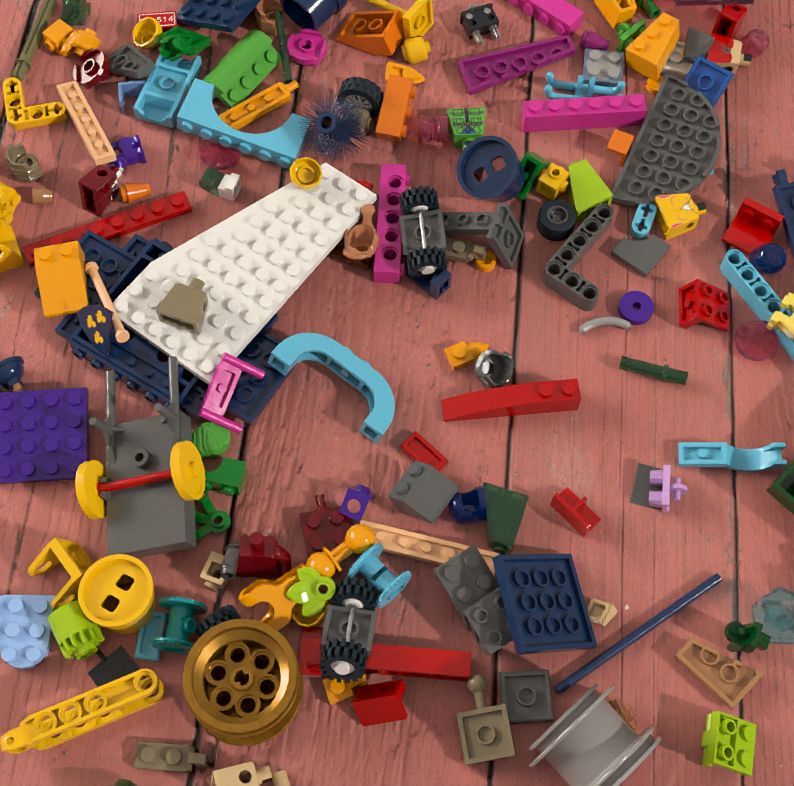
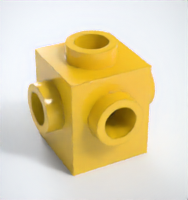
(552, 181)

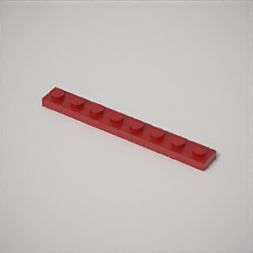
(120, 223)

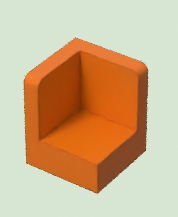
(620, 144)

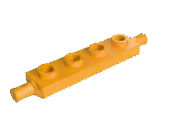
(258, 105)

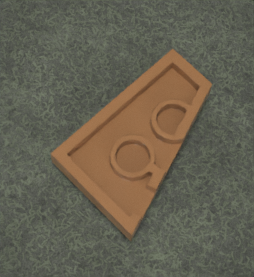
(718, 673)

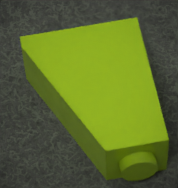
(586, 189)

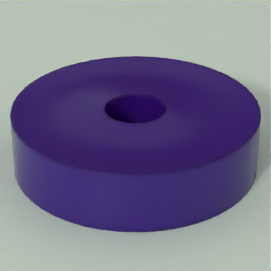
(637, 299)

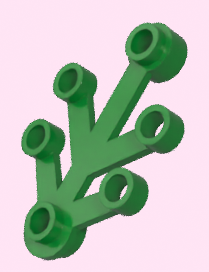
(208, 520)

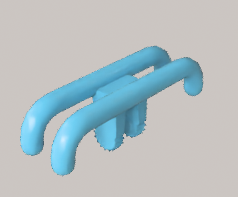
(581, 90)

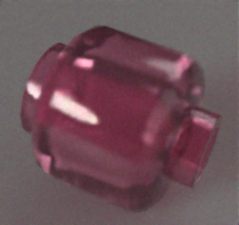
(755, 43)

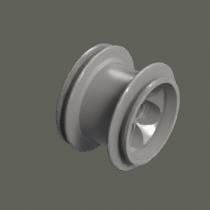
(594, 743)

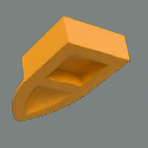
(404, 71)
(464, 353)

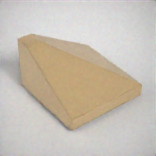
(600, 611)

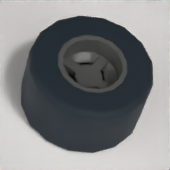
(556, 220)

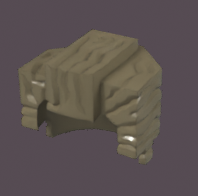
(21, 164)

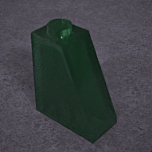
(503, 517)

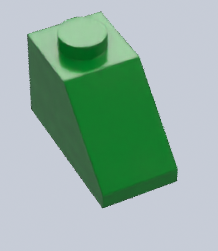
(533, 165)

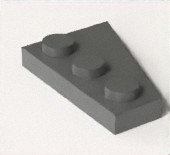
(130, 62)

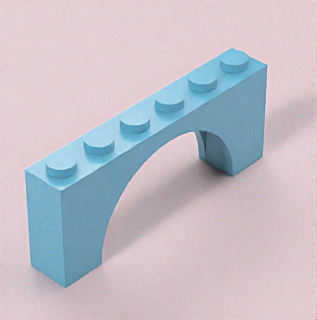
(200, 118)

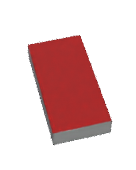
(307, 633)

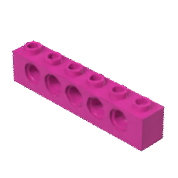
(390, 270)

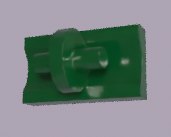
(746, 637)

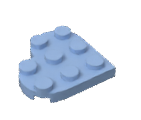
(25, 629)

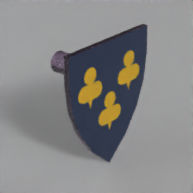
(97, 325)

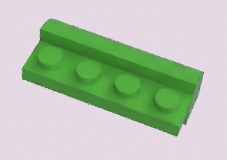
(243, 68)

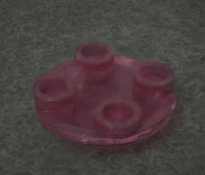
(218, 156)
(756, 341)

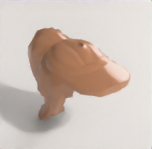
(362, 239)

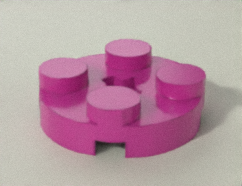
(306, 56)

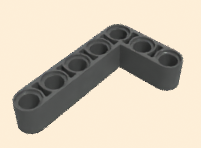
(574, 254)

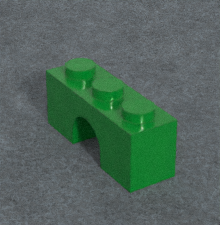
(227, 477)

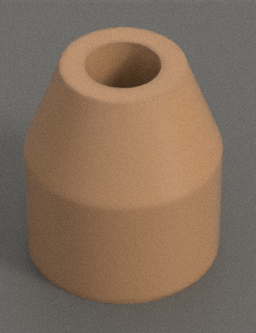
(41, 195)

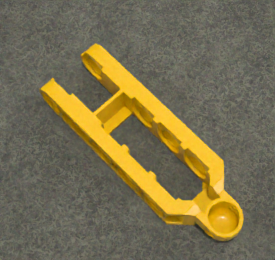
(118, 697)

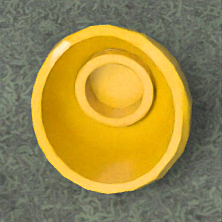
(146, 33)

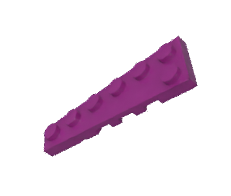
(503, 65)

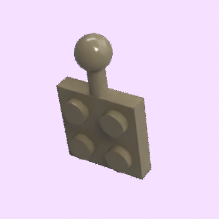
(486, 730)

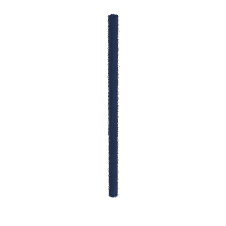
(637, 634)

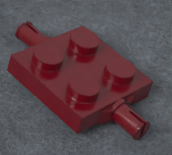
(323, 527)

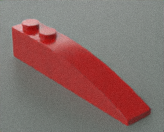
(514, 400)

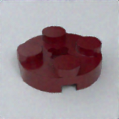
(92, 68)

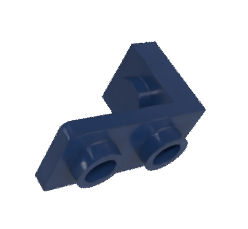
(436, 285)

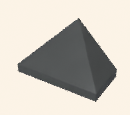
(696, 44)

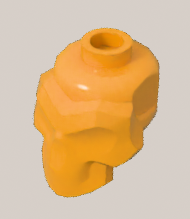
(80, 42)

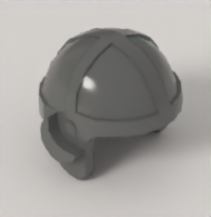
(493, 368)

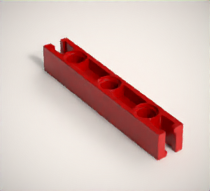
(407, 661)

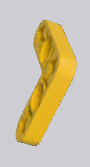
(26, 113)

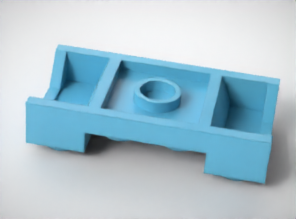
(166, 90)

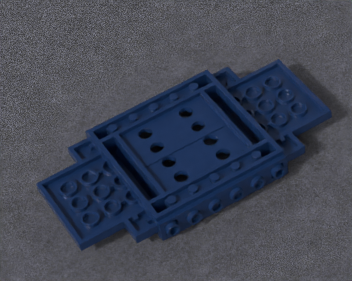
(137, 359)

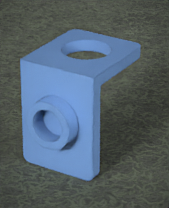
(129, 89)

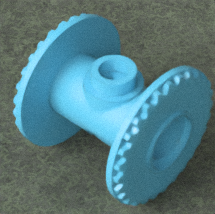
(379, 575)

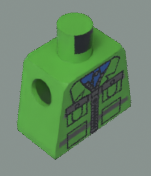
(465, 125)

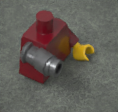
(255, 557)

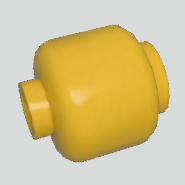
(415, 49)

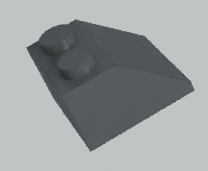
(423, 492)

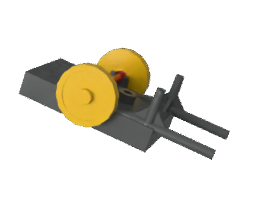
(147, 479)

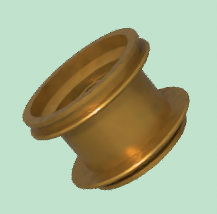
(214, 653)

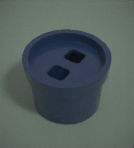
(311, 13)
(499, 185)

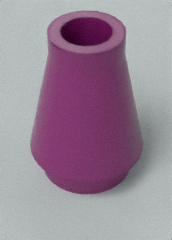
(593, 41)

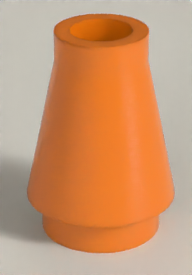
(133, 191)

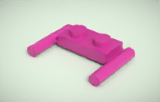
(222, 388)

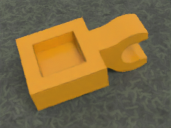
(341, 691)

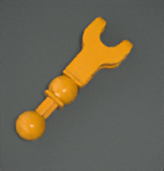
(357, 540)

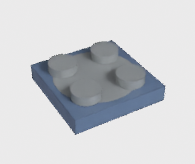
(604, 65)

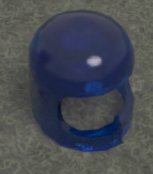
(768, 258)
(468, 507)

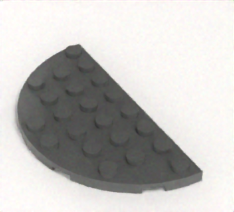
(672, 148)

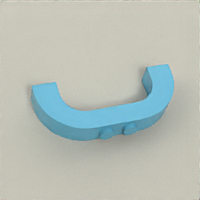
(348, 367)

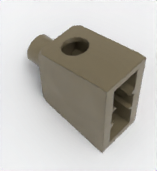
(185, 306)

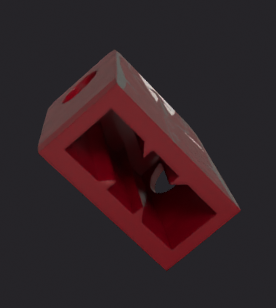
(99, 189)

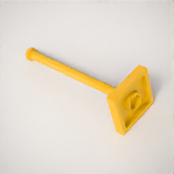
(415, 20)

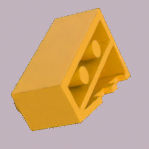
(617, 11)
(653, 46)

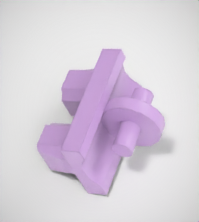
(662, 478)

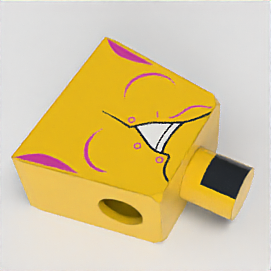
(677, 214)

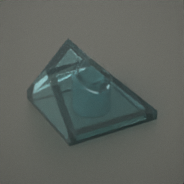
(777, 615)

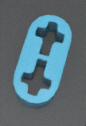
(646, 221)

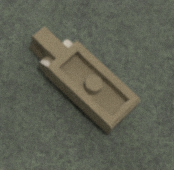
(464, 250)
(167, 757)

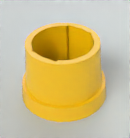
(135, 605)

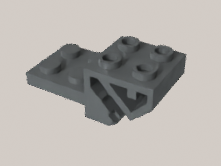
(476, 598)

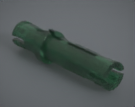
(660, 372)

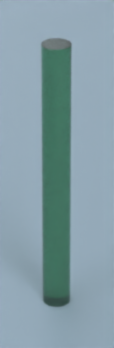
(283, 47)

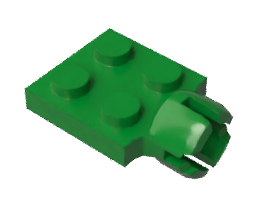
(181, 42)

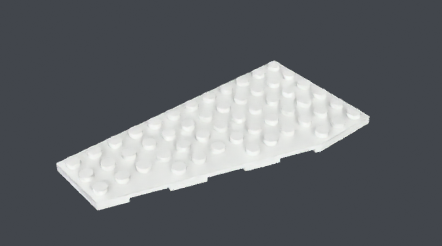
(247, 269)

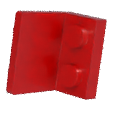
(752, 226)
(703, 303)

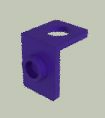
(361, 494)

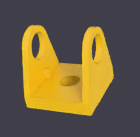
(11, 255)
(74, 561)

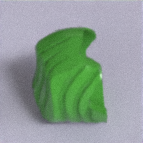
(211, 439)

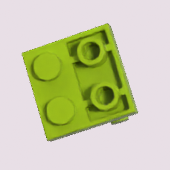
(729, 743)

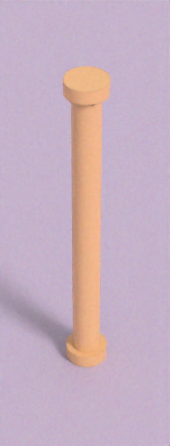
(121, 334)

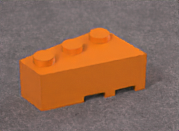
(396, 108)

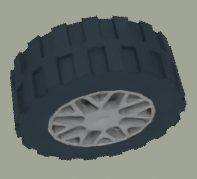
(362, 93)

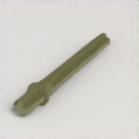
(23, 63)

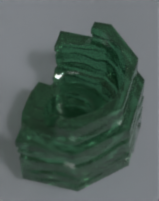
(76, 12)

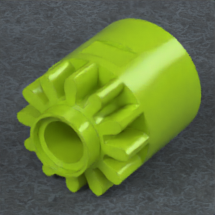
(74, 631)

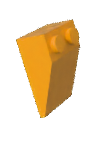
(61, 278)

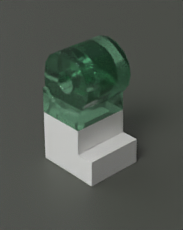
(221, 184)

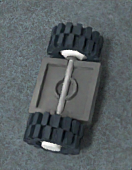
(422, 232)
(348, 630)

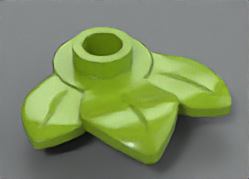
(307, 591)

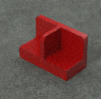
(575, 511)
(380, 702)

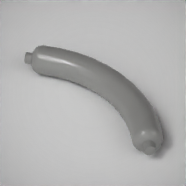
(600, 321)

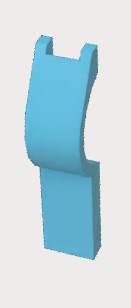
(723, 455)

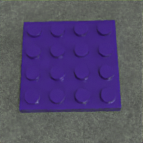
(43, 434)

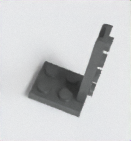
(500, 227)

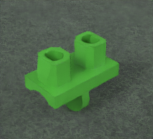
(628, 33)

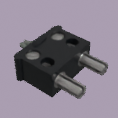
(479, 22)

